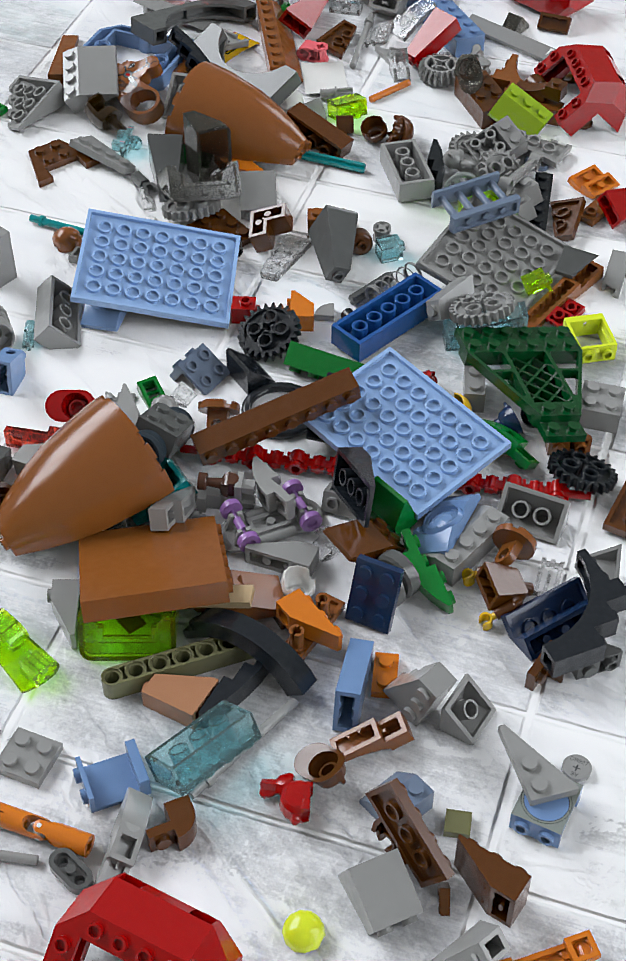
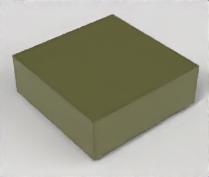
(457, 823)

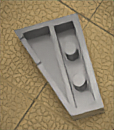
(420, 691)

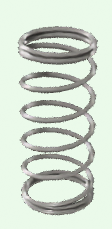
(375, 287)

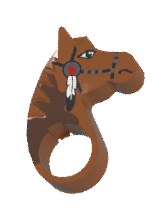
(135, 89)

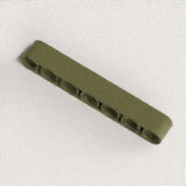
(184, 660)

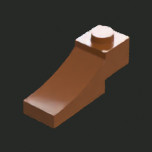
(373, 736)

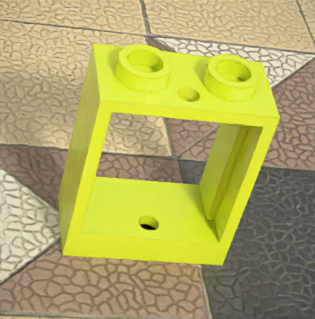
(594, 325)

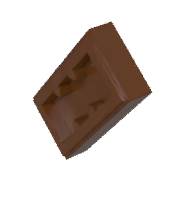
(554, 23)

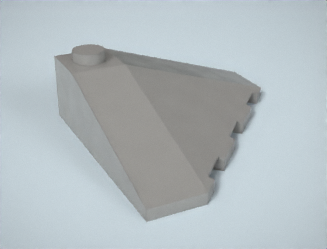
(32, 100)

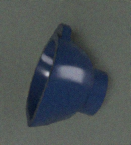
(509, 419)

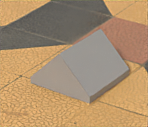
(466, 712)

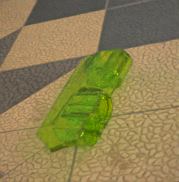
(21, 657)

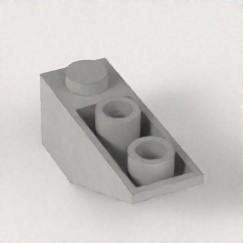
(479, 943)

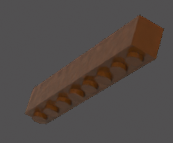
(276, 416)

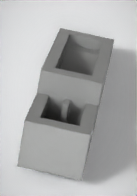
(172, 509)

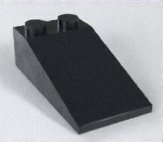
(355, 481)

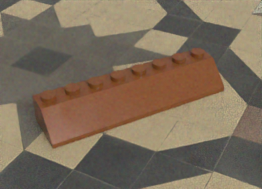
(276, 37)

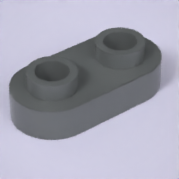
(72, 873)

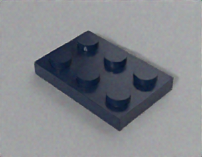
(374, 593)

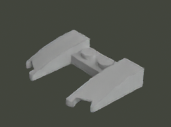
(615, 272)

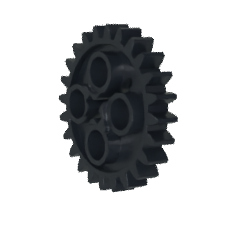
(269, 332)
(582, 471)

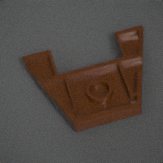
(53, 156)

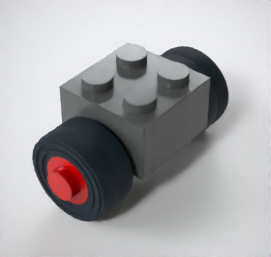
(165, 429)

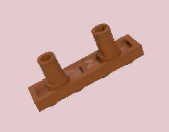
(331, 606)

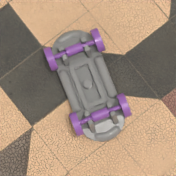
(264, 527)

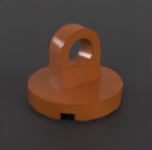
(218, 410)
(513, 544)

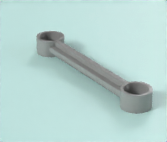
(532, 164)

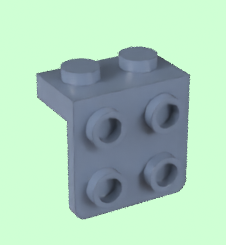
(201, 369)

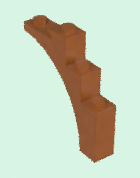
(509, 74)

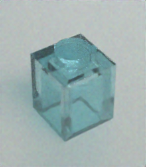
(389, 248)

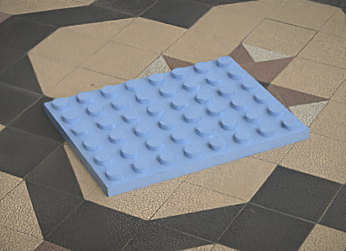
(156, 268)
(412, 430)

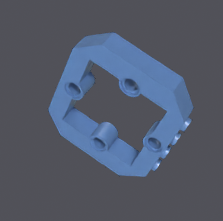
(122, 36)

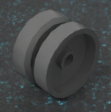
(410, 581)

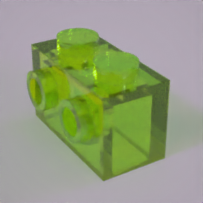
(349, 104)

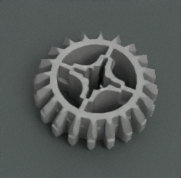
(438, 70)

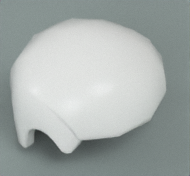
(292, 100)
(298, 577)

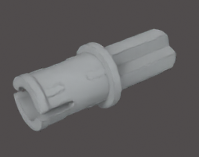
(335, 92)

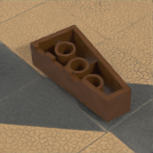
(322, 134)

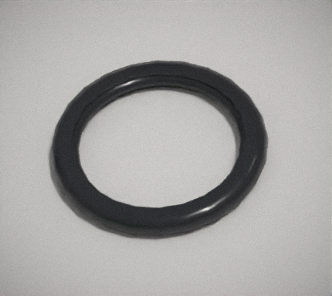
(270, 388)

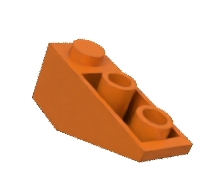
(300, 610)

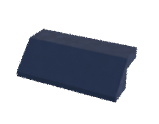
(546, 617)

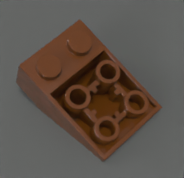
(493, 881)

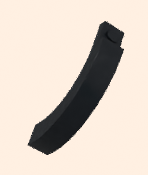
(259, 642)

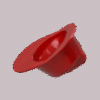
(64, 404)

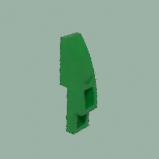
(522, 458)
(431, 579)

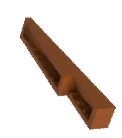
(56, 70)
(562, 291)

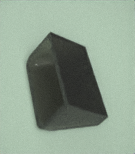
(205, 145)

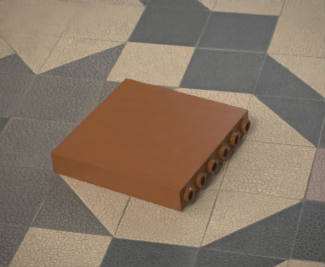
(153, 571)

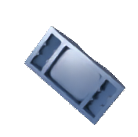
(102, 318)
(445, 523)

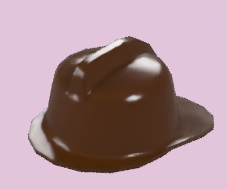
(321, 765)

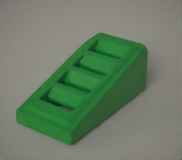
(147, 384)

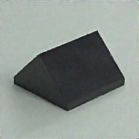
(246, 371)

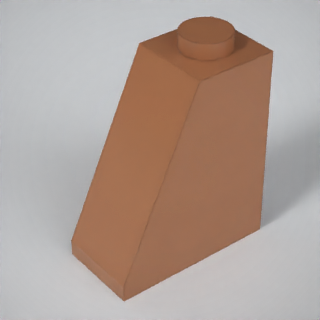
(177, 695)

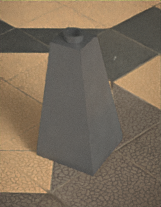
(165, 151)
(334, 241)

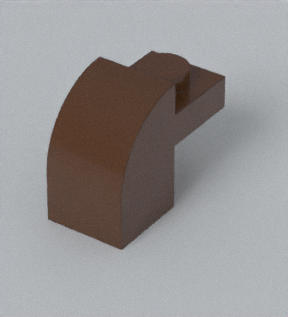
(178, 829)

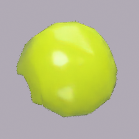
(303, 931)

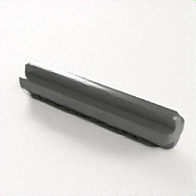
(359, 295)

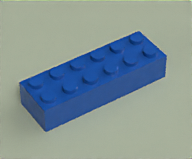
(383, 317)

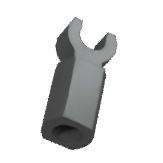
(141, 181)

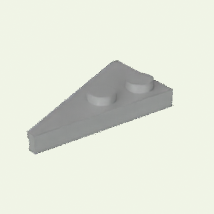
(537, 776)

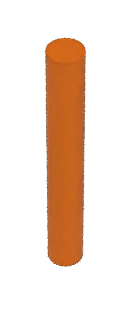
(390, 90)

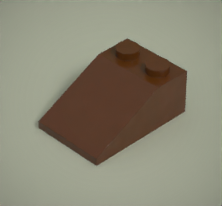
(354, 539)

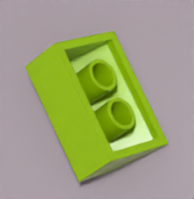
(522, 110)

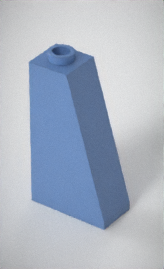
(352, 684)

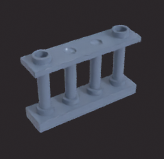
(477, 215)

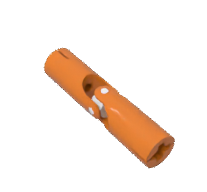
(55, 833)

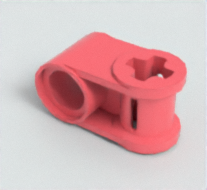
(313, 51)

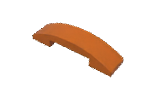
(574, 948)

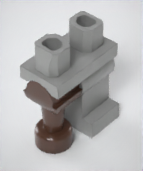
(215, 491)

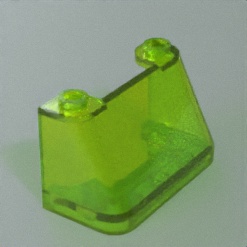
(128, 637)

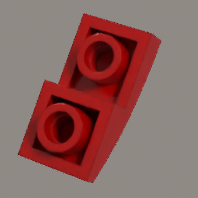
(568, 309)

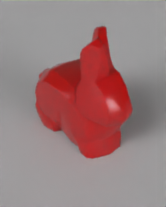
(293, 794)

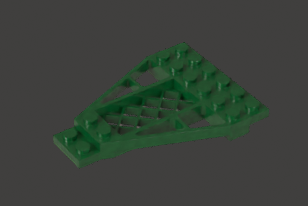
(528, 350)

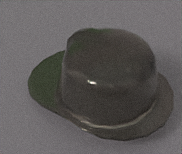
(469, 73)

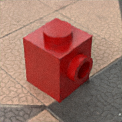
(241, 307)

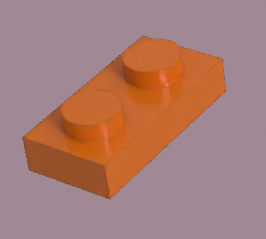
(384, 672)

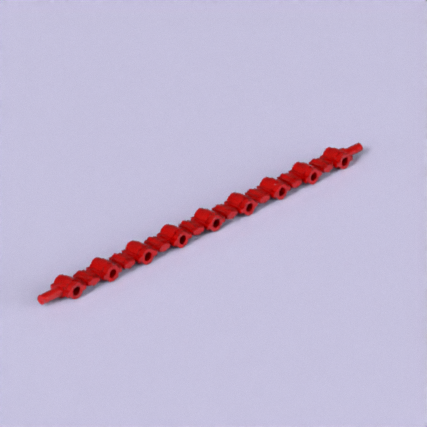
(299, 462)

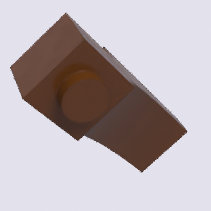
(553, 90)

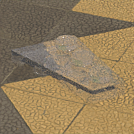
(410, 20)

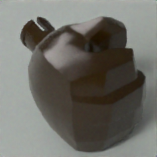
(102, 116)

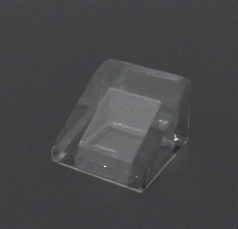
(147, 201)
(183, 395)

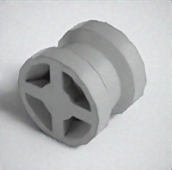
(381, 229)

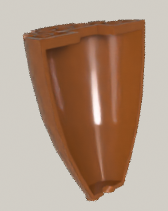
(257, 123)
(82, 481)

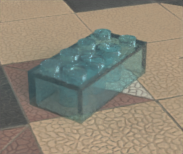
(203, 747)

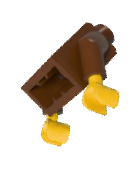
(500, 587)

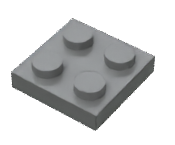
(29, 757)

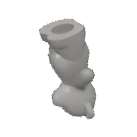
(454, 160)

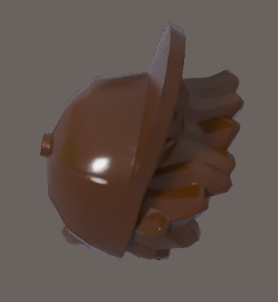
(402, 129)

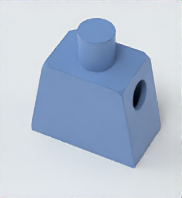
(11, 370)

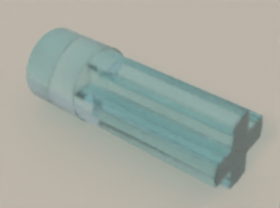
(28, 336)

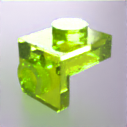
(536, 281)

